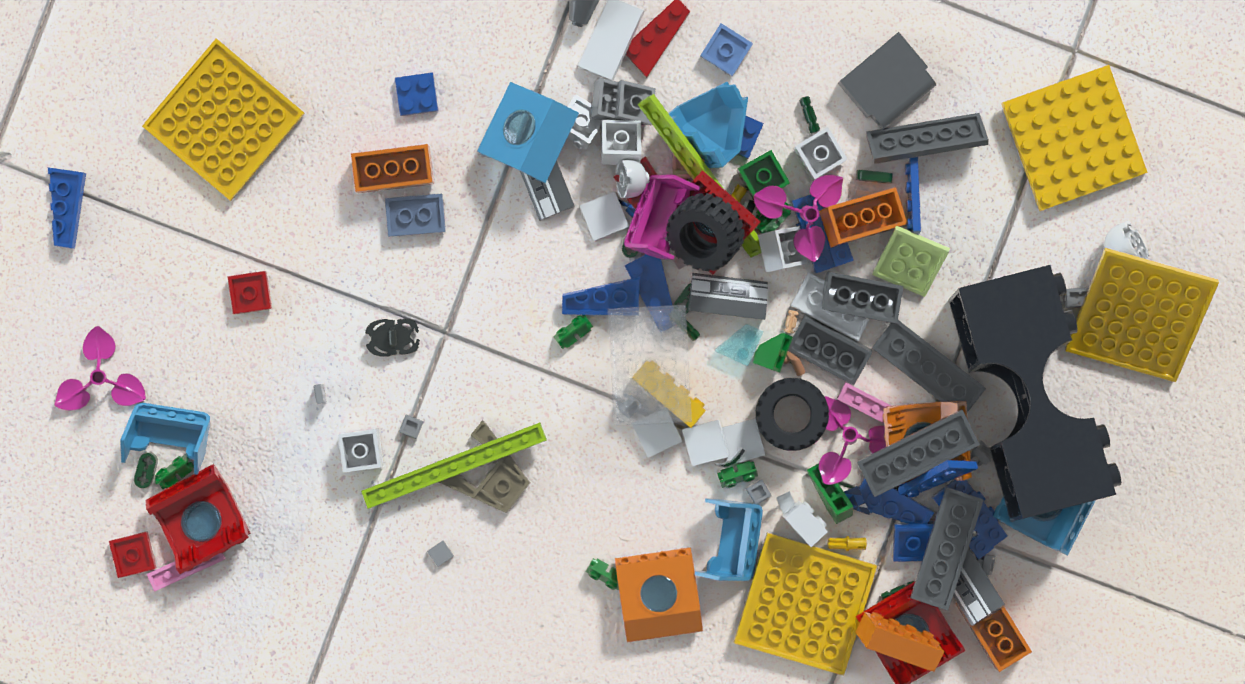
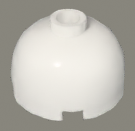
(631, 177)

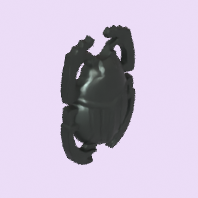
(391, 337)

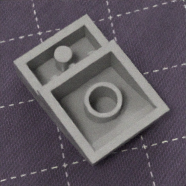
(619, 100)

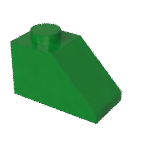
(773, 352)

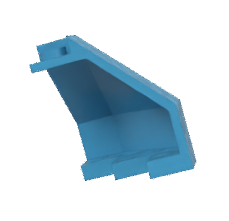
(713, 123)

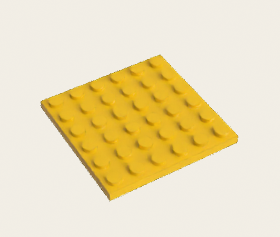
(223, 119)
(1074, 137)
(1141, 314)
(805, 603)

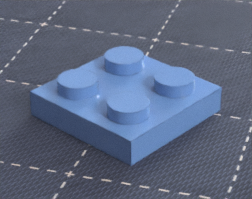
(726, 49)

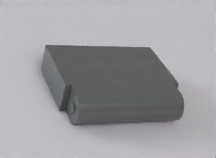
(888, 81)

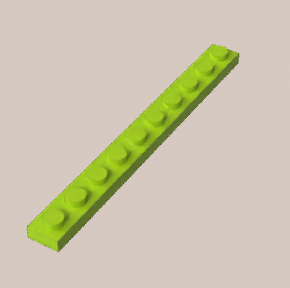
(686, 153)
(454, 465)

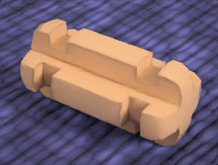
(791, 321)

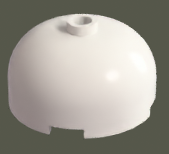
(1124, 240)

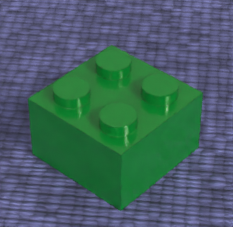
(762, 172)

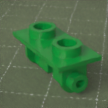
(768, 224)
(579, 325)
(180, 466)
(745, 473)
(599, 572)

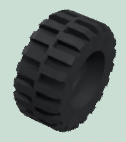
(715, 215)
(797, 440)

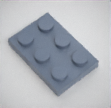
(415, 215)

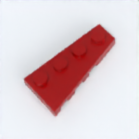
(655, 37)

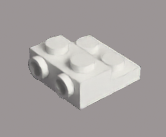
(585, 127)

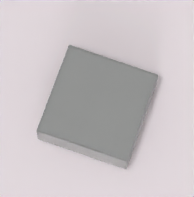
(319, 393)
(411, 426)
(758, 492)
(440, 553)

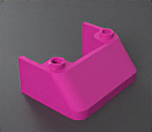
(652, 213)

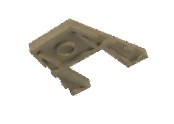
(502, 484)

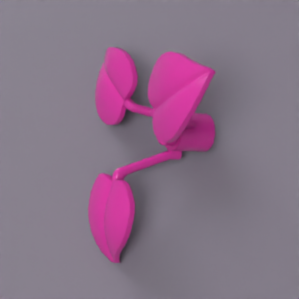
(811, 240)
(126, 391)
(835, 467)

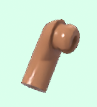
(796, 363)

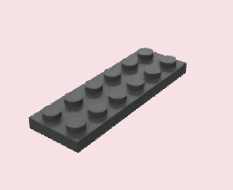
(927, 138)
(927, 365)
(918, 453)
(946, 548)

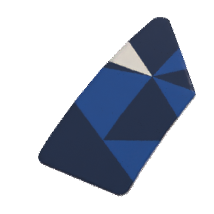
(628, 208)
(857, 500)

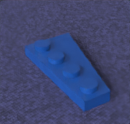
(913, 201)
(66, 204)
(652, 281)
(603, 297)
(936, 476)
(895, 506)

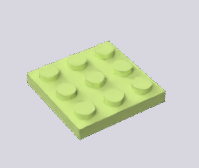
(910, 261)

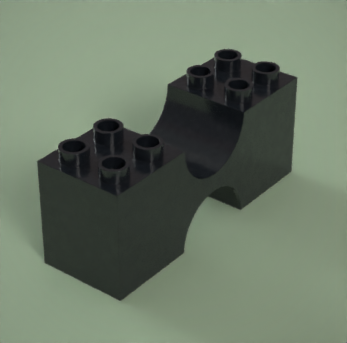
(1010, 332)

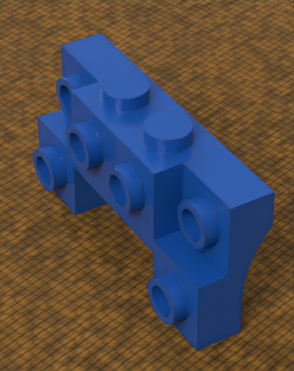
(829, 257)
(987, 527)

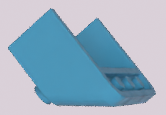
(167, 427)
(737, 542)

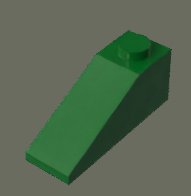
(832, 496)

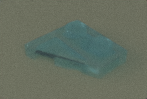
(741, 344)

